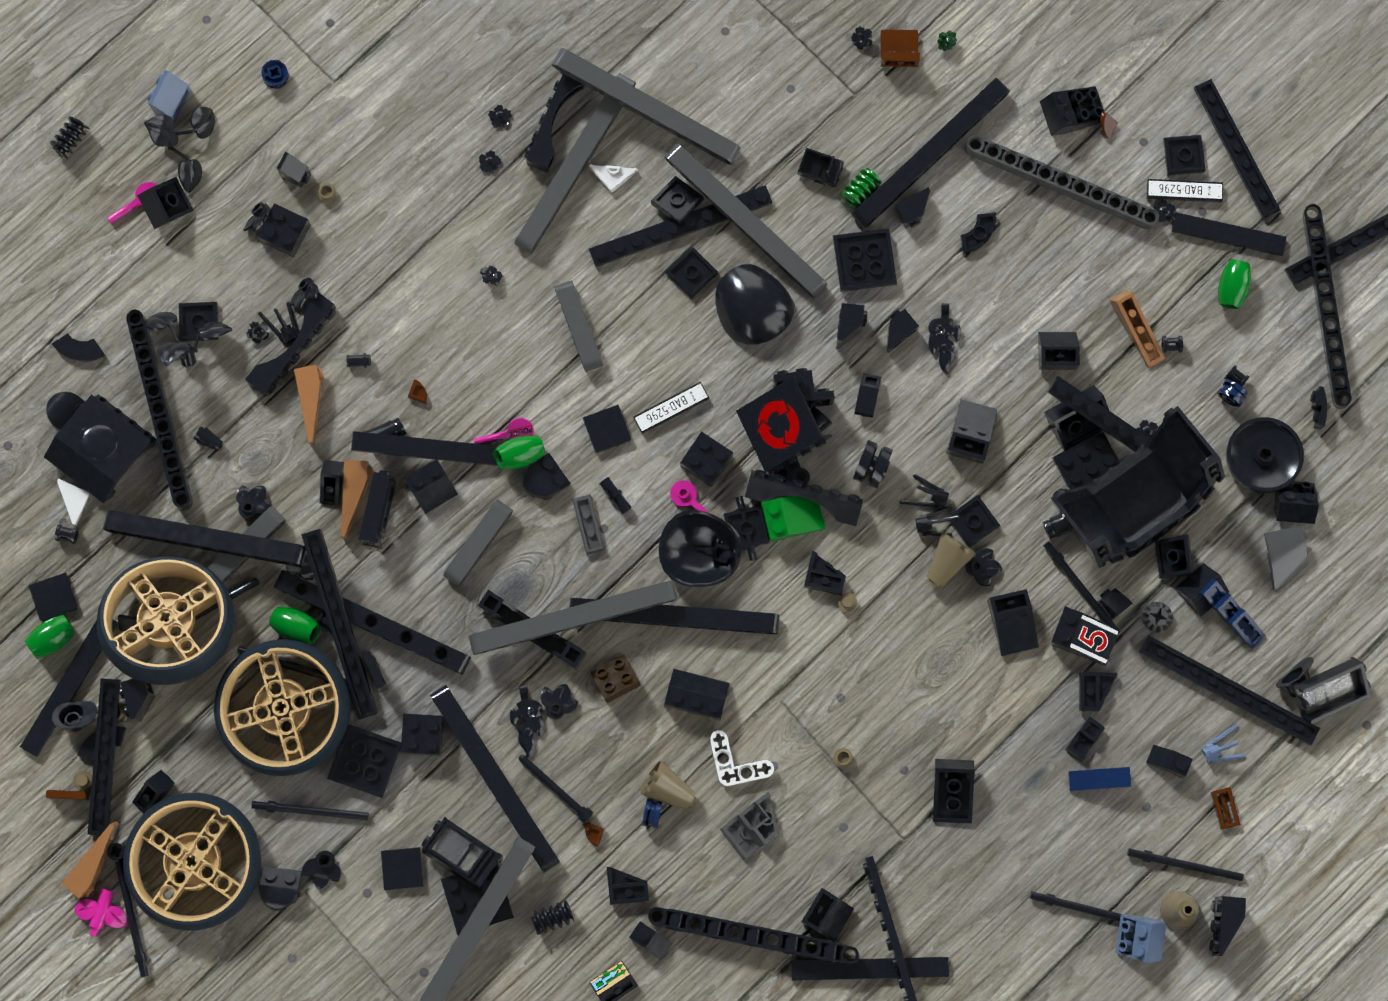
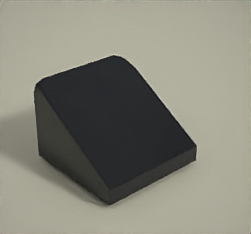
(126, 622)

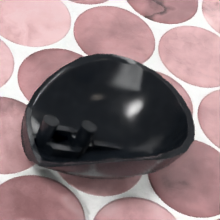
(752, 305)
(699, 549)

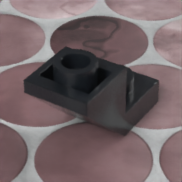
(867, 395)

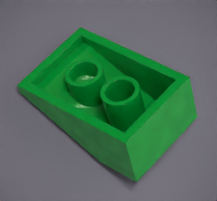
(791, 517)

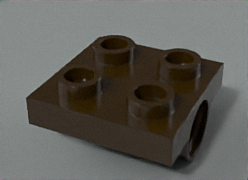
(615, 678)

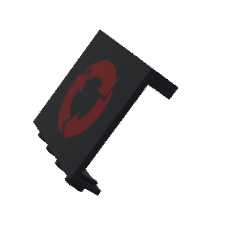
(781, 425)

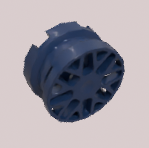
(274, 74)
(1232, 393)
(654, 814)

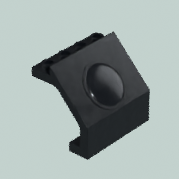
(98, 446)

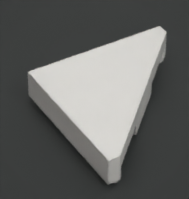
(612, 176)
(74, 499)

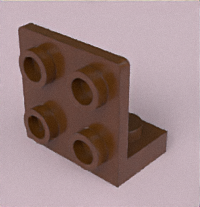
(899, 48)

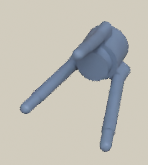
(1212, 751)

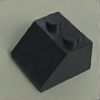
(165, 202)
(851, 320)
(431, 486)

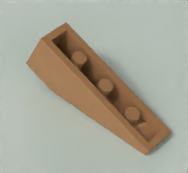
(1137, 327)
(310, 390)
(354, 487)
(87, 871)

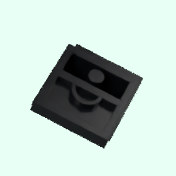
(821, 398)

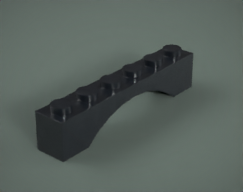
(542, 152)
(267, 374)
(765, 487)
(553, 644)

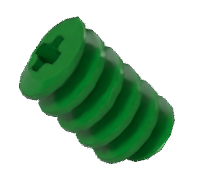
(860, 187)

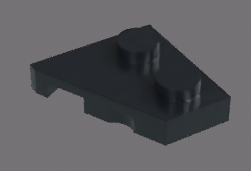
(823, 576)
(1094, 689)
(625, 887)

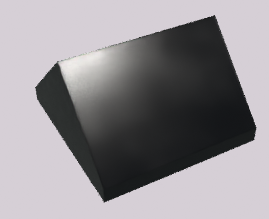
(1174, 557)
(1193, 584)

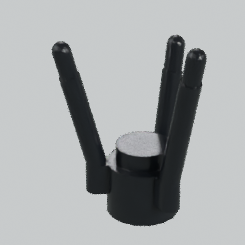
(288, 333)
(938, 495)
(925, 523)

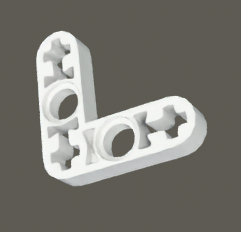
(729, 766)

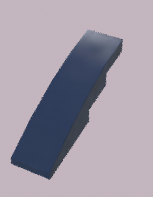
(1232, 613)

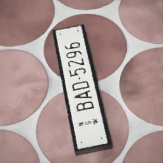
(1184, 190)
(671, 408)

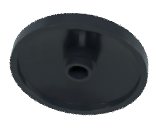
(1264, 455)

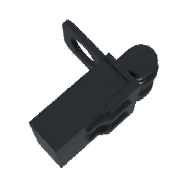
(820, 167)

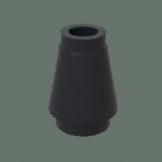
(207, 438)

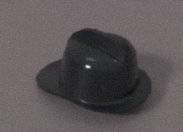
(1297, 674)
(74, 715)

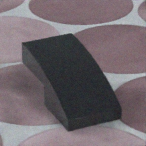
(1085, 738)

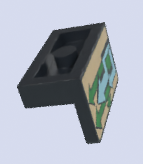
(613, 983)

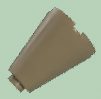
(948, 560)
(668, 787)
(1173, 910)

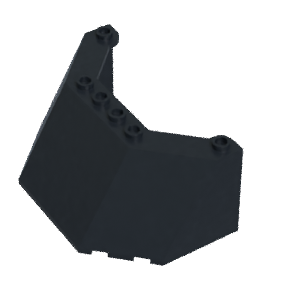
(1143, 493)

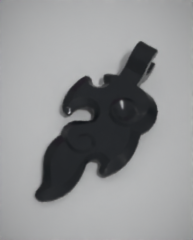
(938, 339)
(533, 723)

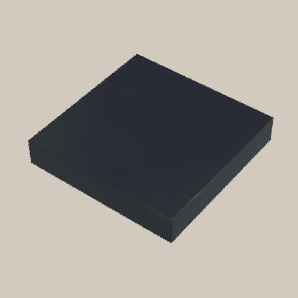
(1184, 155)
(677, 200)
(691, 272)
(193, 316)
(607, 429)
(974, 521)
(53, 597)
(375, 671)
(402, 868)

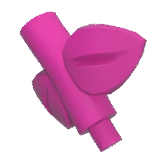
(101, 912)

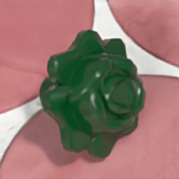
(946, 40)

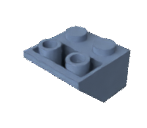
(169, 95)
(1141, 938)

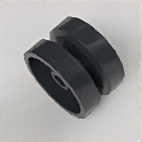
(873, 464)

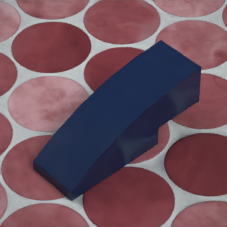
(1099, 779)

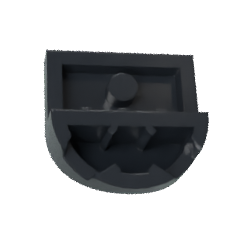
(62, 408)
(544, 478)
(279, 887)

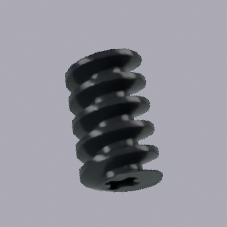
(68, 136)
(553, 917)

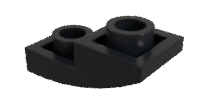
(1319, 402)

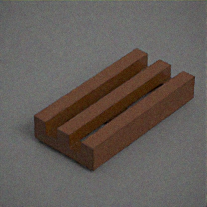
(62, 794)
(1218, 811)

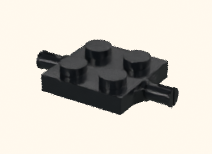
(749, 525)

